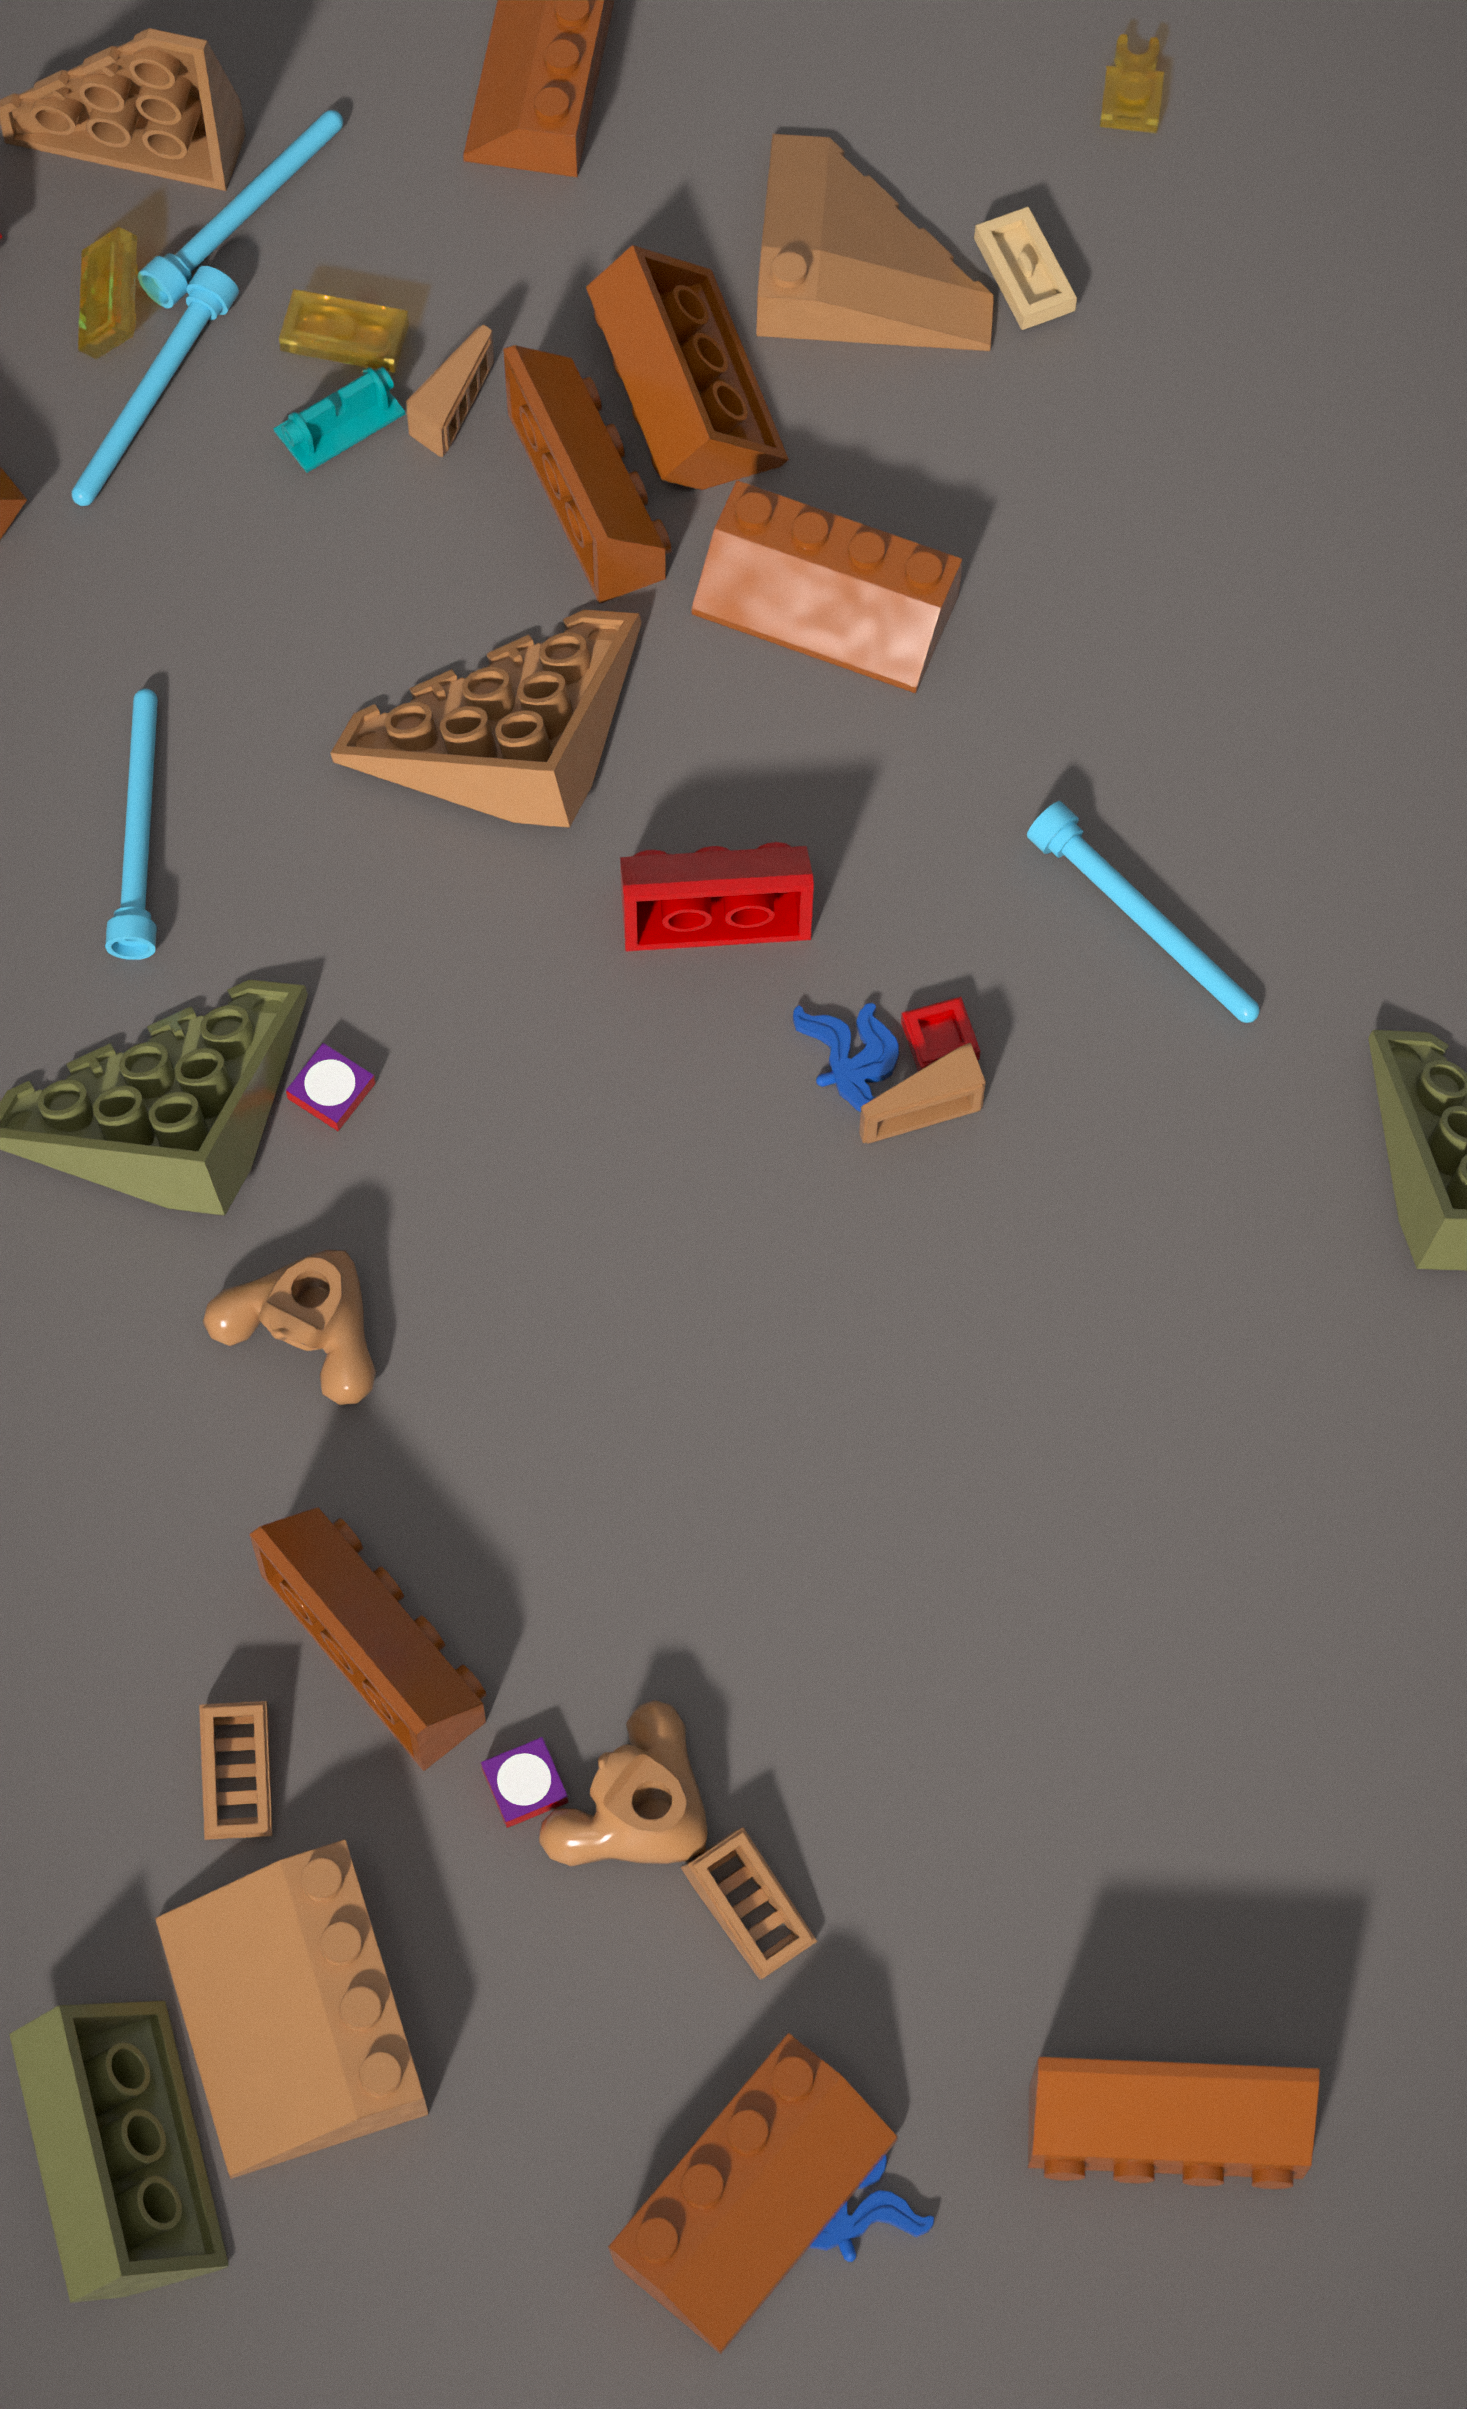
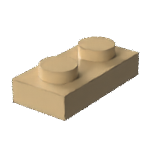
(1025, 268)

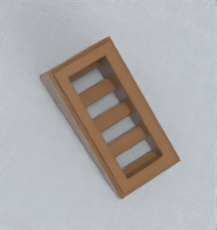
(447, 395)
(931, 1096)
(233, 1714)
(755, 1867)

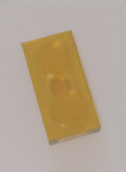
(107, 293)
(344, 330)

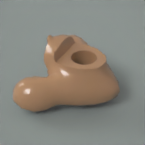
(309, 1306)
(642, 1797)

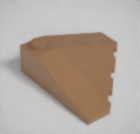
(138, 108)
(852, 264)
(512, 734)

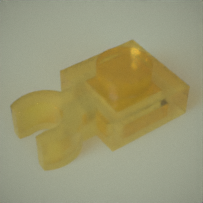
(1133, 89)

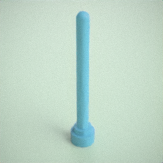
(167, 277)
(209, 295)
(1058, 833)
(131, 930)

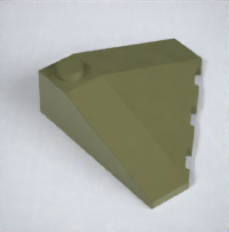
(169, 1114)
(1426, 1143)

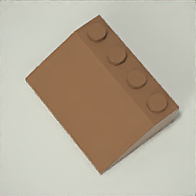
(290, 2011)

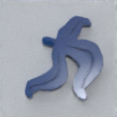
(872, 1064)
(877, 2207)

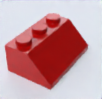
(716, 897)

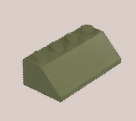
(117, 2149)

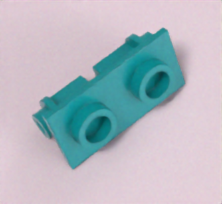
(340, 419)

